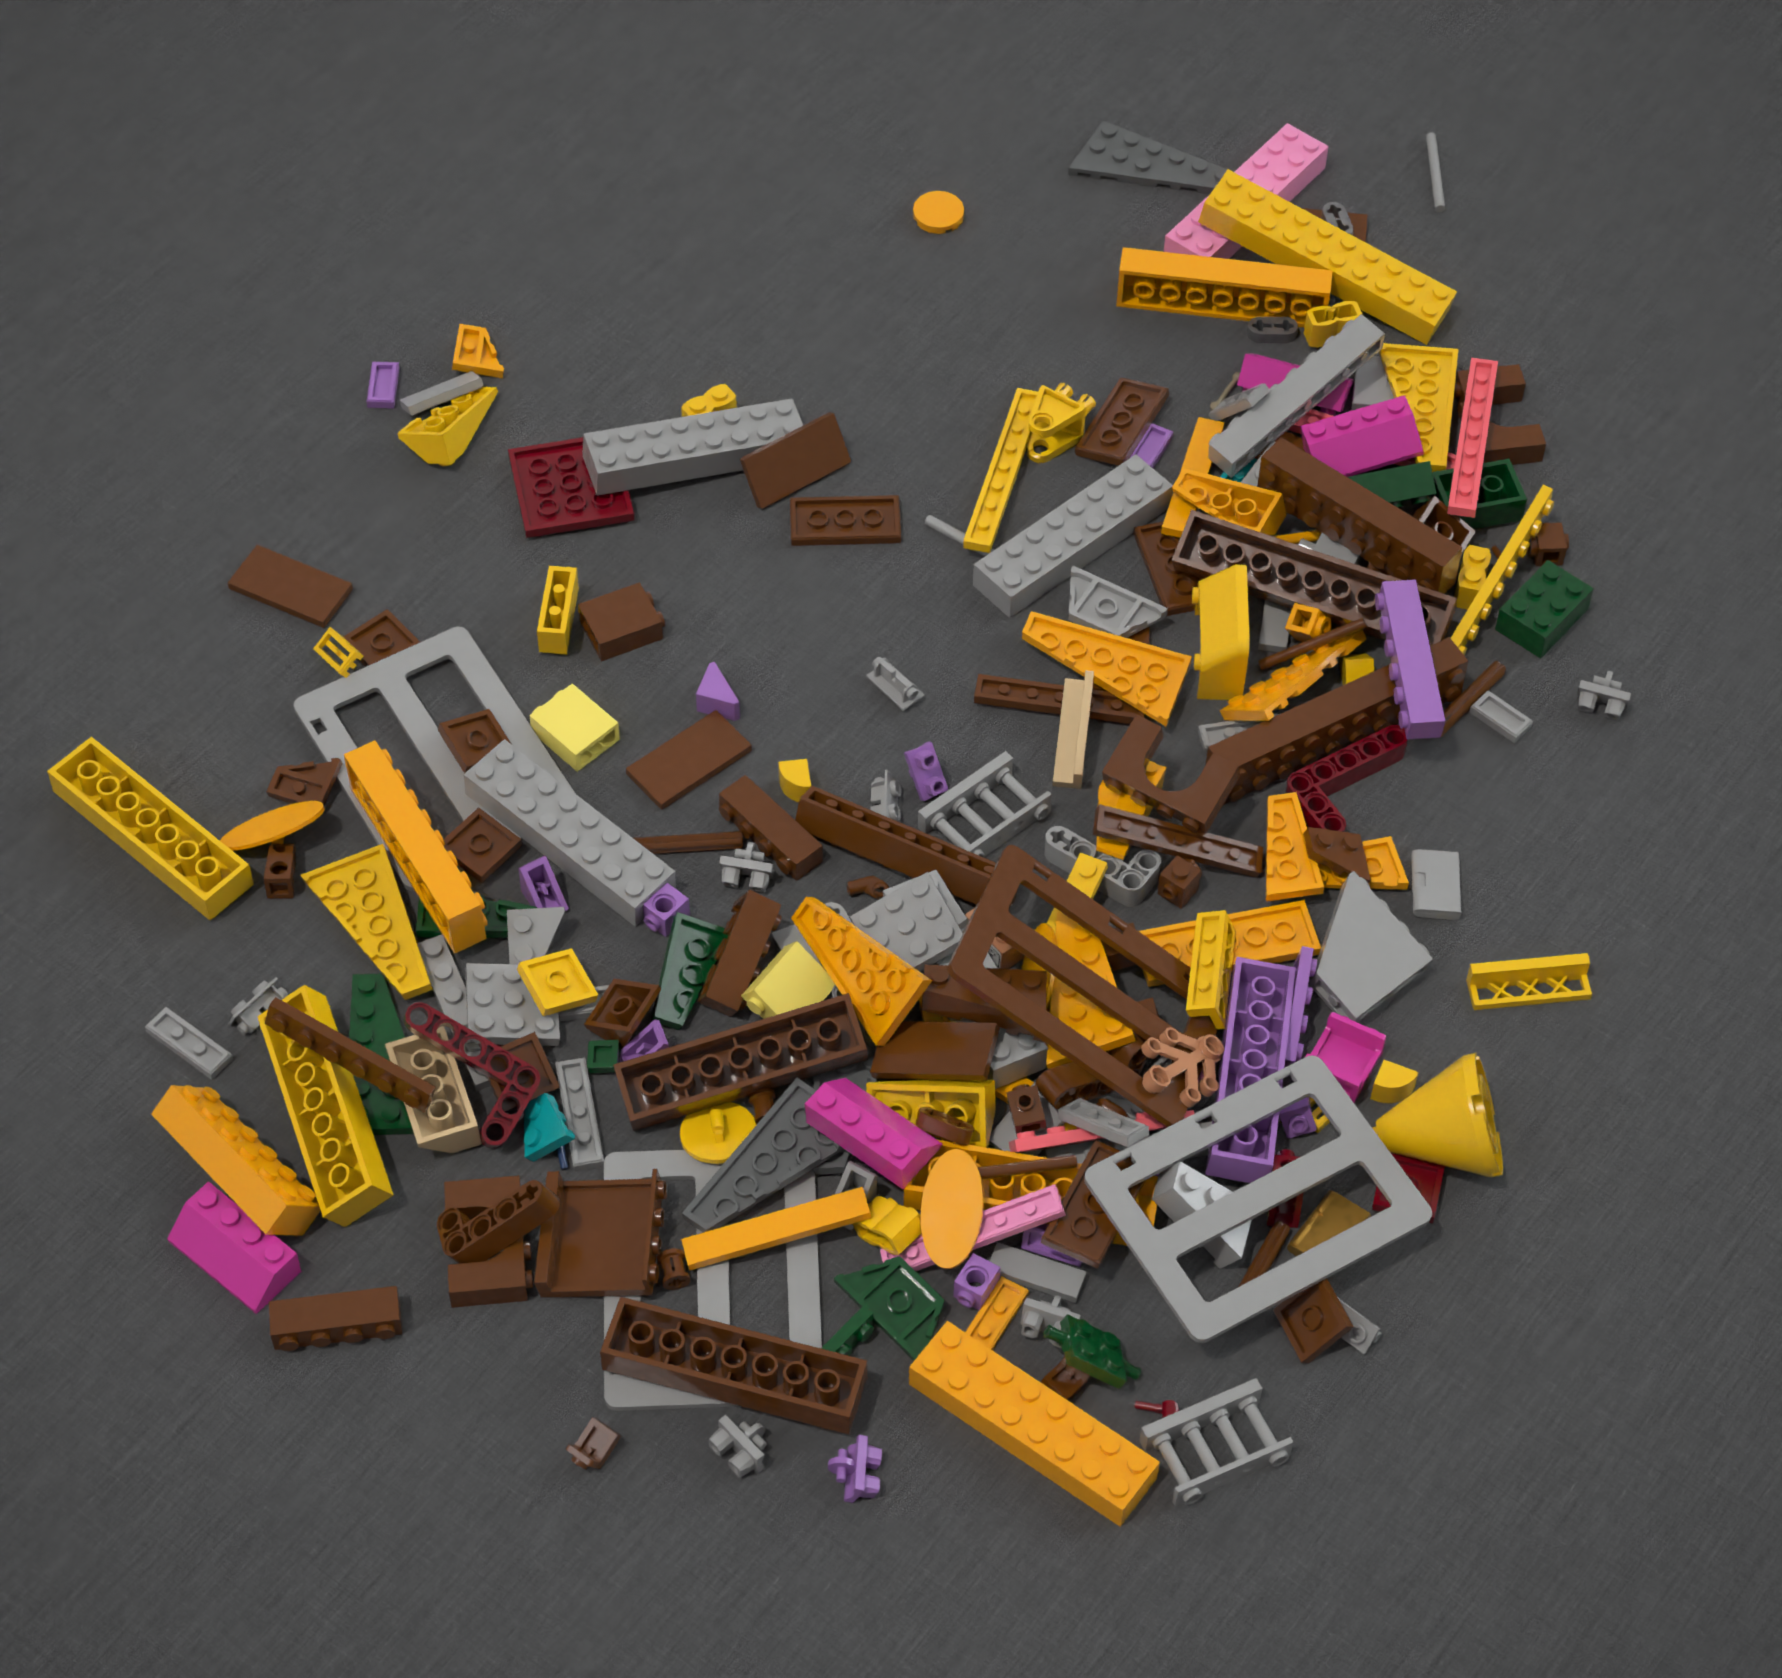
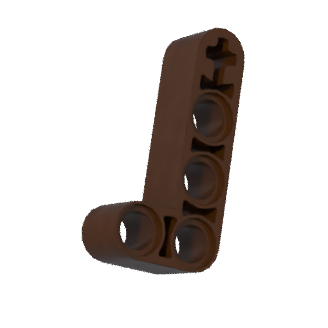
(1069, 1081)
(498, 1226)

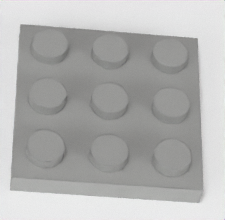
(912, 923)
(503, 1007)

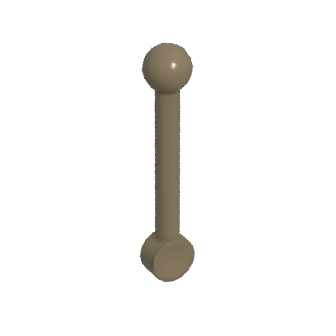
(1235, 377)

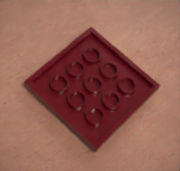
(558, 491)

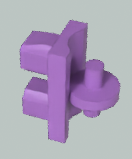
(926, 771)
(852, 1466)

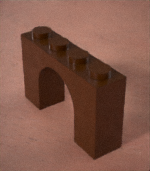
(1517, 443)
(1192, 806)
(499, 1278)

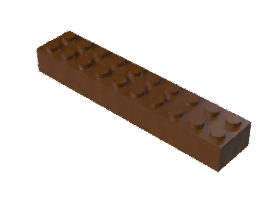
(1299, 575)
(1328, 723)

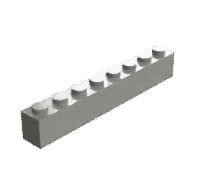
(1295, 395)

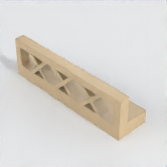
(1073, 732)

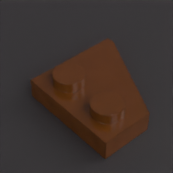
(304, 781)
(1337, 850)

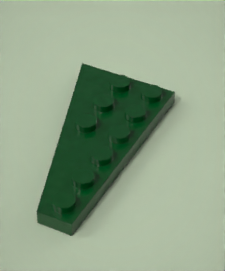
(372, 1026)

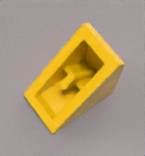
(1355, 666)

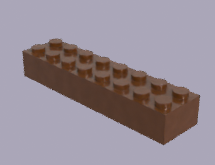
(1359, 518)
(741, 1061)
(734, 1365)

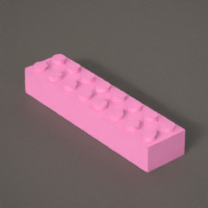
(1280, 166)

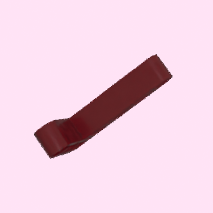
(1341, 770)
(481, 1063)

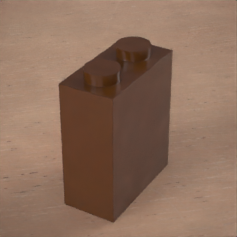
(621, 621)

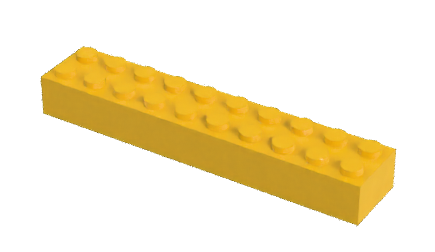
(1300, 239)

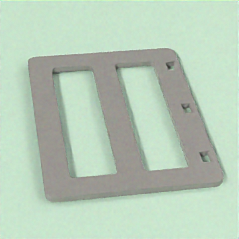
(389, 679)
(1159, 1249)
(629, 1393)

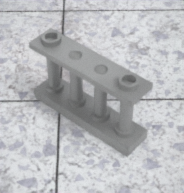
(978, 787)
(1216, 1412)

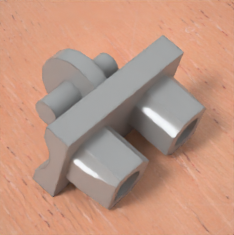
(1603, 691)
(734, 867)
(1039, 1315)
(744, 1440)

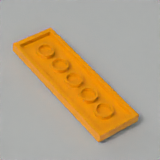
(1261, 934)

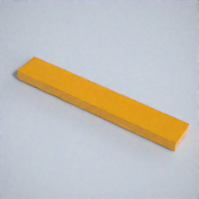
(1196, 460)
(776, 1228)

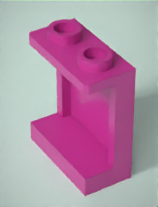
(1349, 1052)

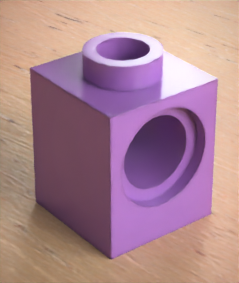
(668, 900)
(976, 1270)

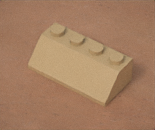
(449, 1120)

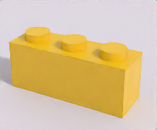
(557, 610)

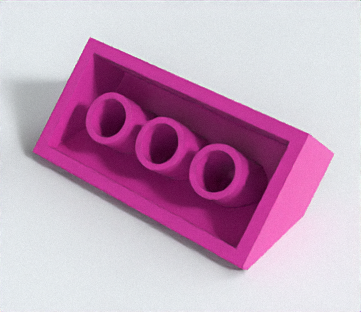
(1262, 369)
(1364, 437)
(870, 1130)
(233, 1248)

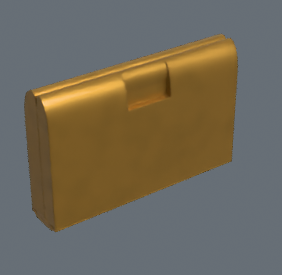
(1327, 1220)

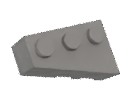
(1184, 1191)

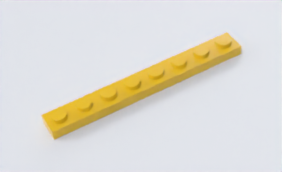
(1001, 474)
(1503, 568)

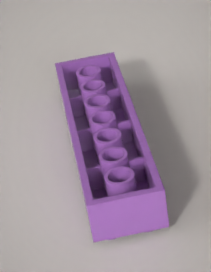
(1253, 1049)

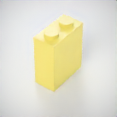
(574, 727)
(788, 983)

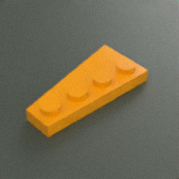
(1287, 862)
(1382, 863)

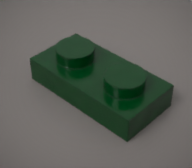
(855, 1330)

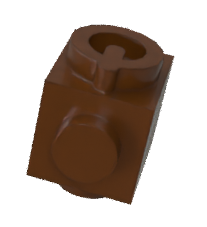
(1549, 544)
(1179, 881)
(1026, 1109)

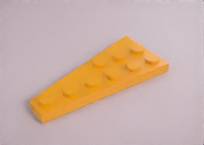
(1127, 668)
(1288, 682)

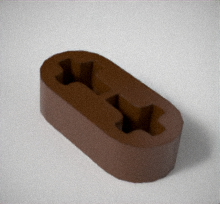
(944, 1126)

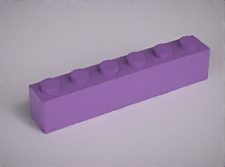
(1410, 659)

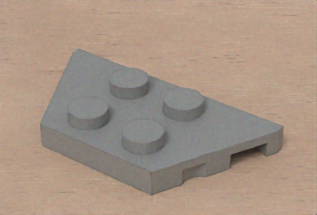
(1108, 606)

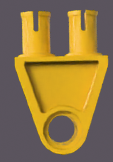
(1056, 422)

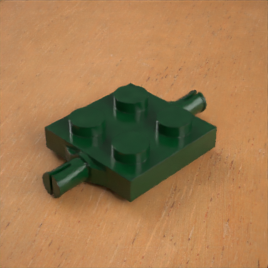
(1092, 1351)

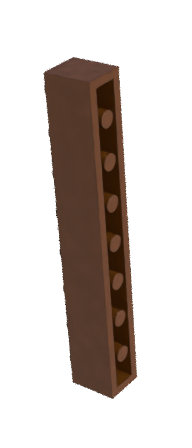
(893, 843)

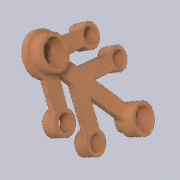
(1205, 1049)

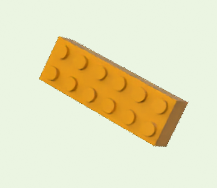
(237, 1160)

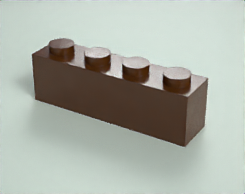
(770, 828)
(335, 1318)

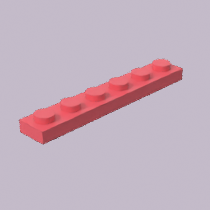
(1058, 1136)

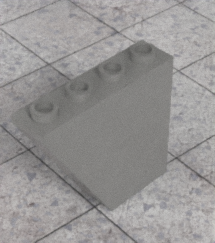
(1365, 953)

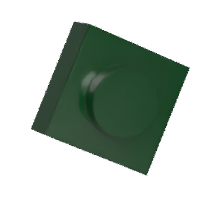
(603, 1055)

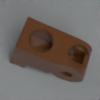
(280, 871)

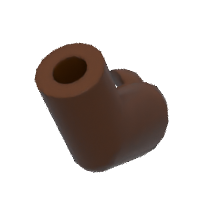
(870, 885)

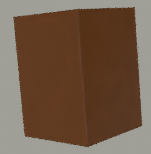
(622, 1010)

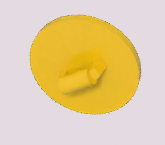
(716, 1132)

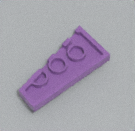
(1302, 996)

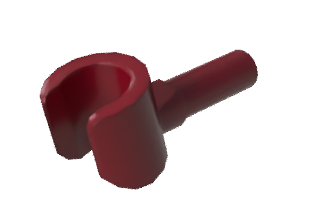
(1166, 1408)

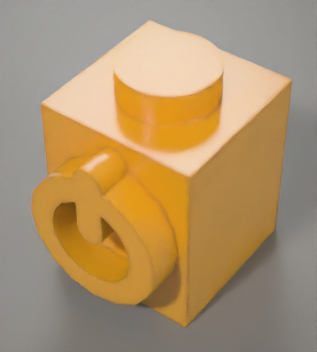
(1307, 622)

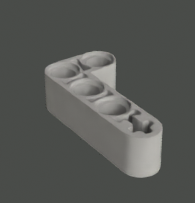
(1064, 847)

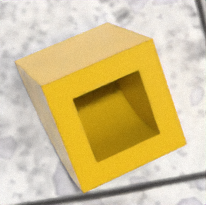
(794, 778)
(1393, 1083)

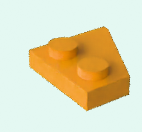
(476, 352)

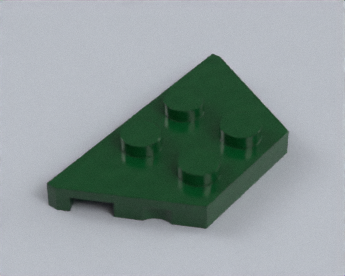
(900, 1302)

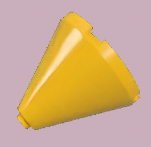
(1447, 1121)

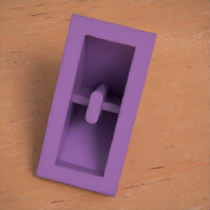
(717, 695)
(540, 885)
(646, 1042)

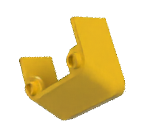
(1223, 633)

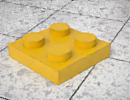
(557, 982)

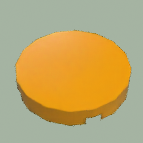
(938, 212)

